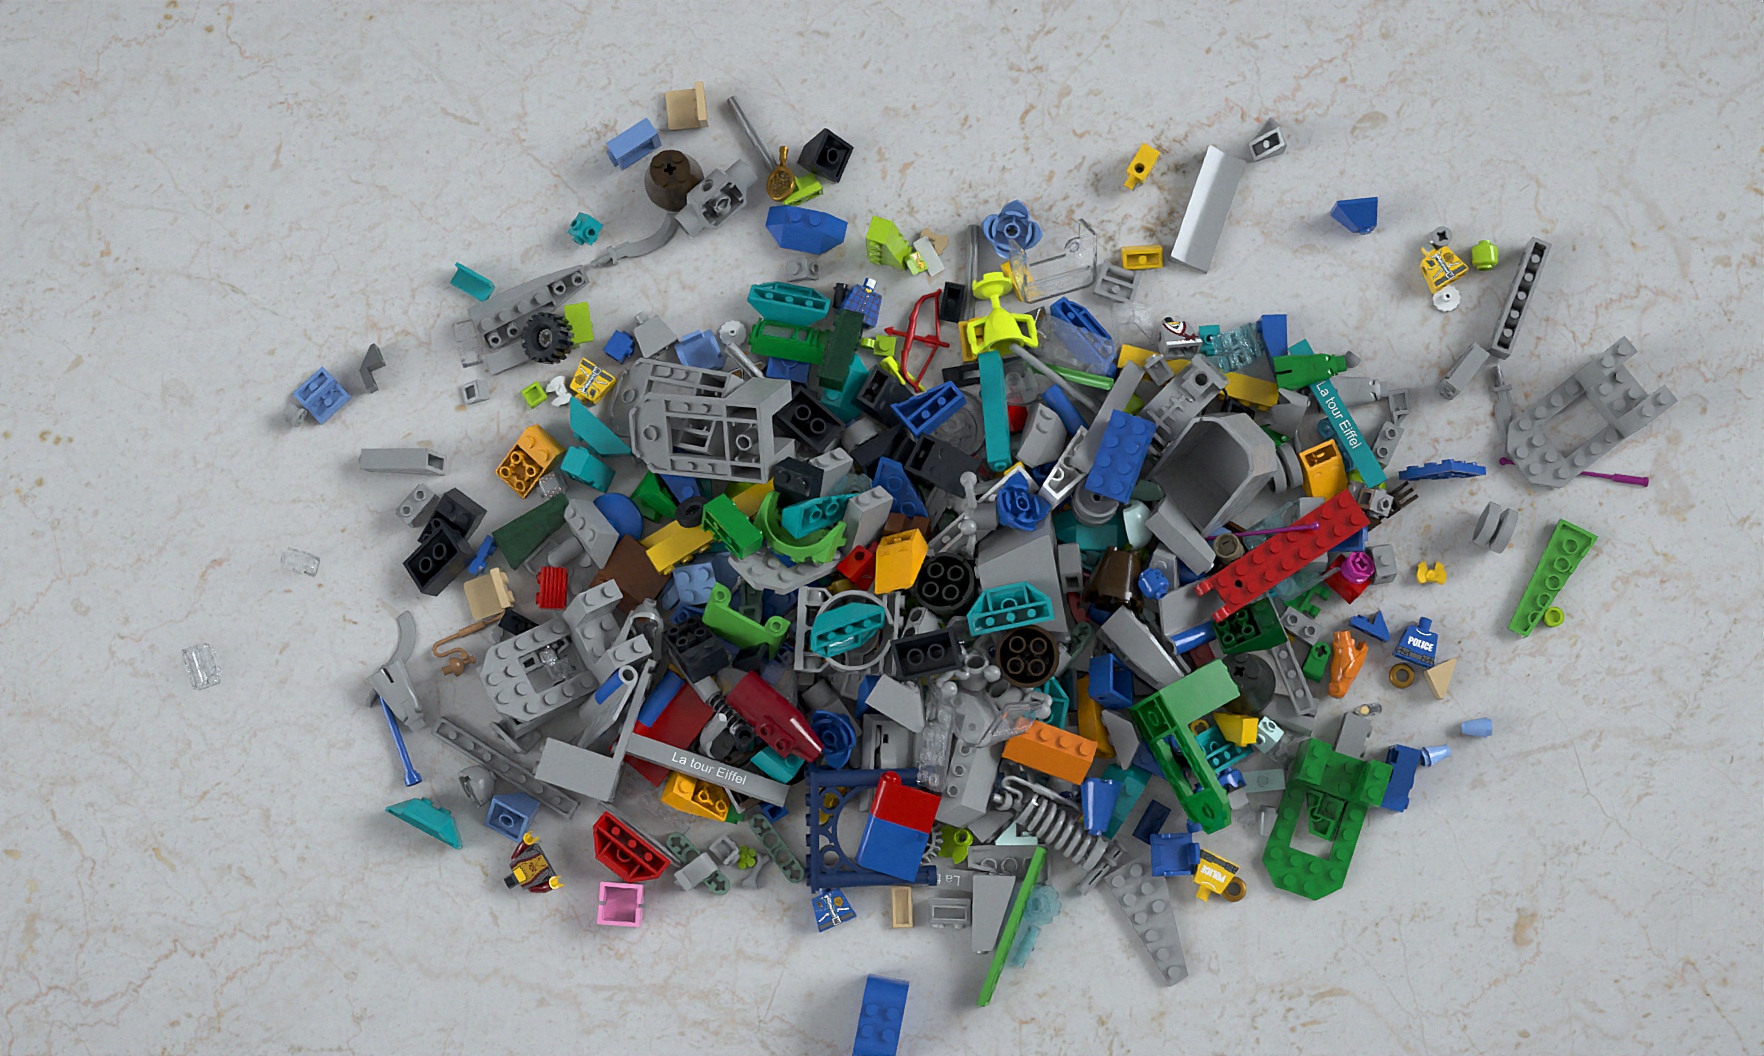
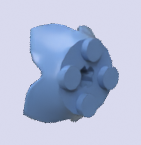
(1012, 216)

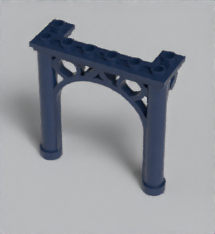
(829, 876)

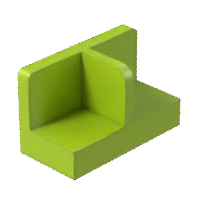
(804, 190)
(580, 319)

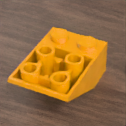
(530, 460)
(1323, 470)
(899, 560)
(696, 796)

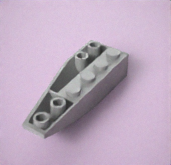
(506, 314)
(1138, 649)

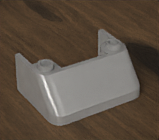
(900, 701)

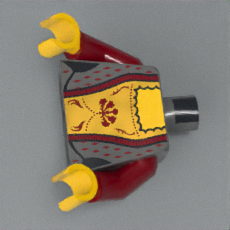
(531, 868)

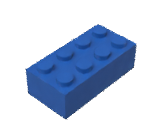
(1120, 456)

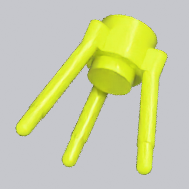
(893, 368)

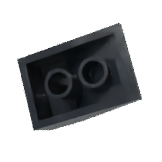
(808, 421)
(796, 481)

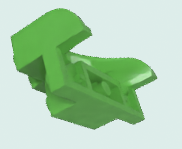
(817, 545)

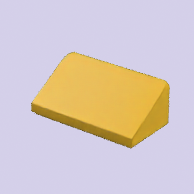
(1142, 257)

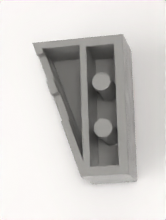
(1305, 506)

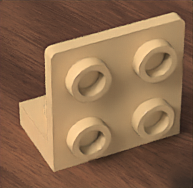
(687, 108)

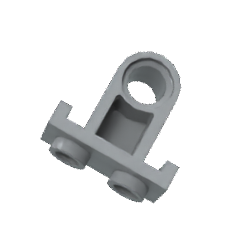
(695, 872)

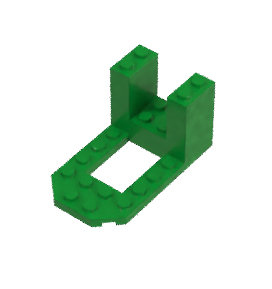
(1169, 713)
(1336, 775)

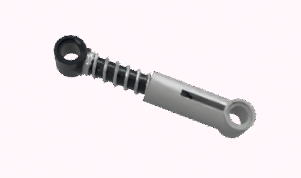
(711, 696)

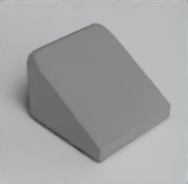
(475, 391)

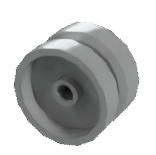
(1288, 470)
(1092, 508)
(1495, 527)

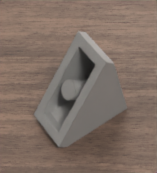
(1268, 141)

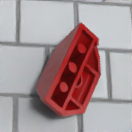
(626, 851)

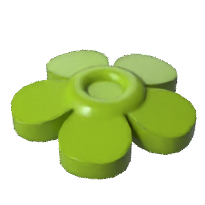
(746, 857)

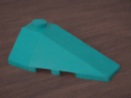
(814, 514)

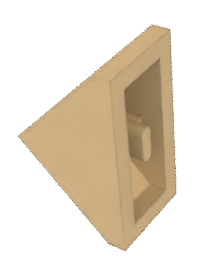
(1439, 677)

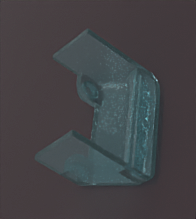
(1299, 581)

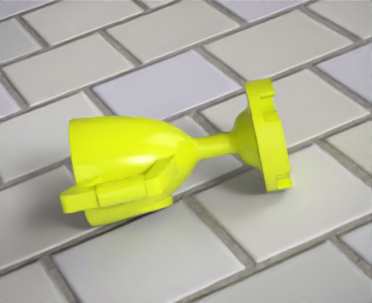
(1000, 325)

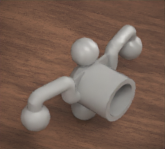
(976, 515)
(976, 671)
(1005, 692)

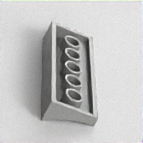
(1207, 210)

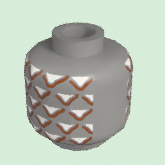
(552, 485)

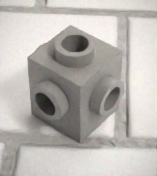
(1379, 502)

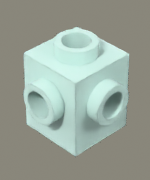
(1267, 735)

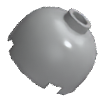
(478, 784)

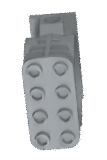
(1182, 401)
(879, 663)

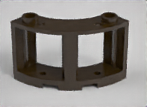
(738, 799)

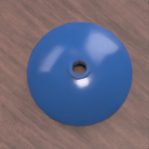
(621, 514)

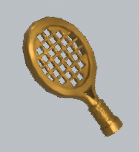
(783, 150)

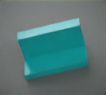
(472, 283)

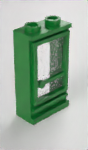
(788, 341)

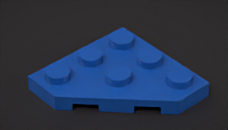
(1442, 471)
(897, 483)

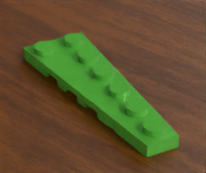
(1559, 560)

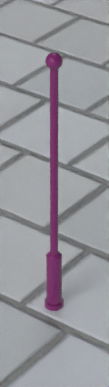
(1616, 477)
(1315, 526)

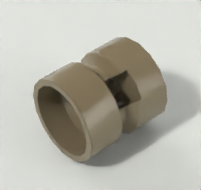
(1228, 548)

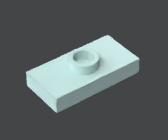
(1264, 780)

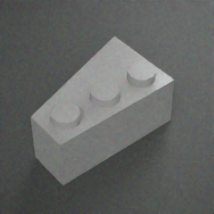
(1169, 565)

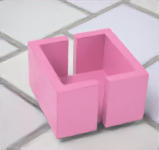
(621, 904)

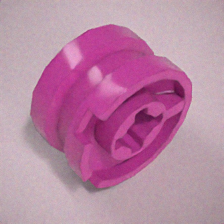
(1357, 567)

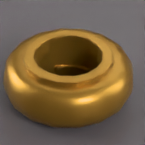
(1410, 675)
(1242, 892)

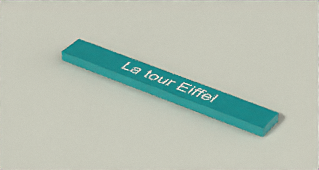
(1344, 425)

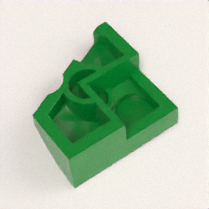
(1323, 814)

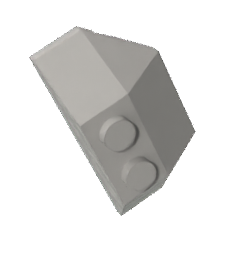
(1041, 437)

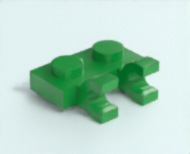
(1302, 602)

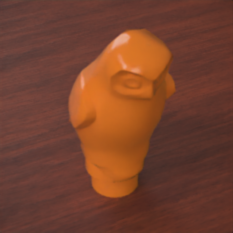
(1345, 663)

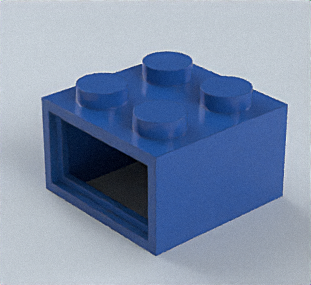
(1107, 687)

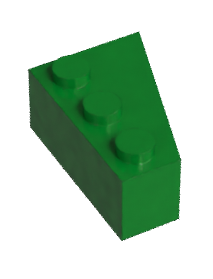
(731, 526)

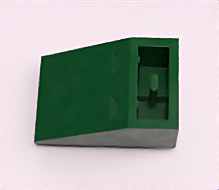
(1250, 629)

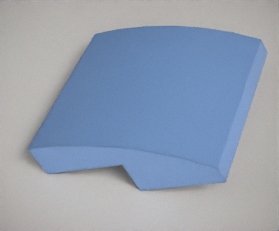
(322, 395)

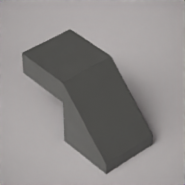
(372, 361)

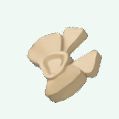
(939, 241)

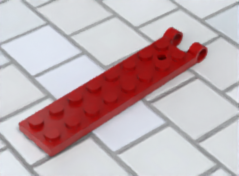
(1285, 554)

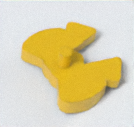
(1437, 575)

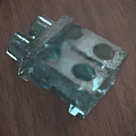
(1245, 347)

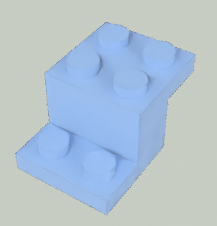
(698, 578)

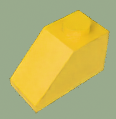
(1237, 727)

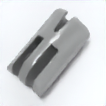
(565, 553)

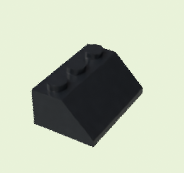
(439, 560)
(927, 654)

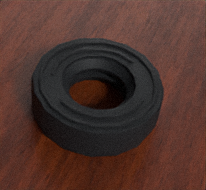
(686, 507)

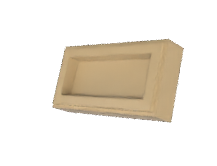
(902, 907)

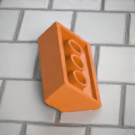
(1052, 751)

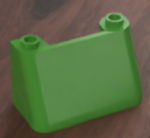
(740, 629)

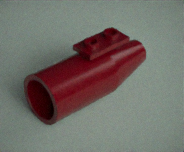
(774, 718)

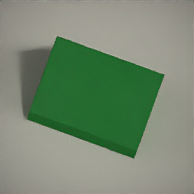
(659, 495)

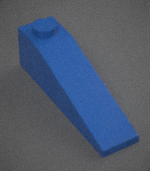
(1273, 336)

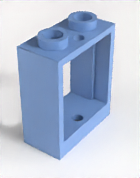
(633, 144)

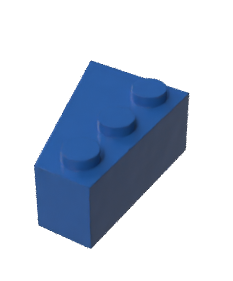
(929, 409)
(683, 486)
(1402, 777)

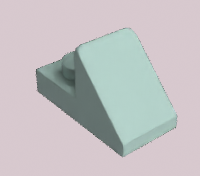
(1009, 837)

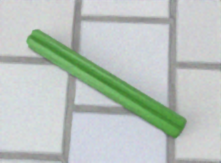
(1080, 377)

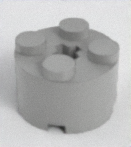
(859, 434)

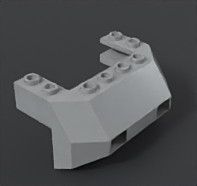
(968, 782)

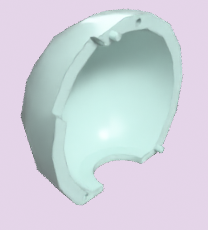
(1134, 519)

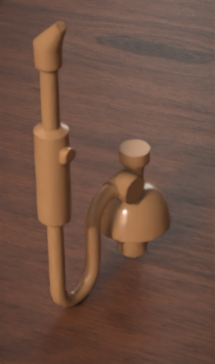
(457, 665)

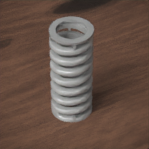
(1099, 844)

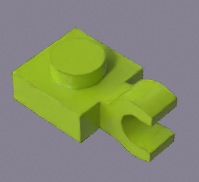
(882, 346)

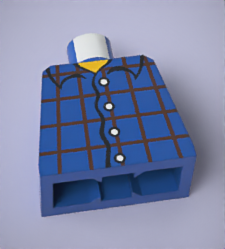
(865, 301)

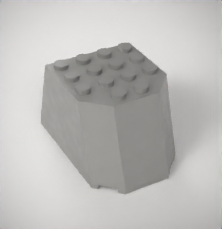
(1216, 468)
(1019, 556)

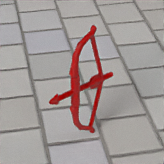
(929, 341)

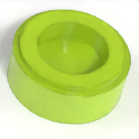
(1553, 616)

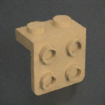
(489, 594)

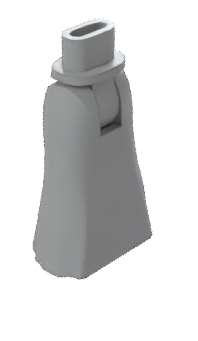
(1358, 390)
(399, 694)
(1283, 713)

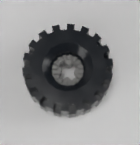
(538, 344)

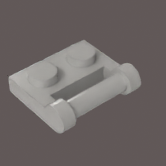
(1114, 288)

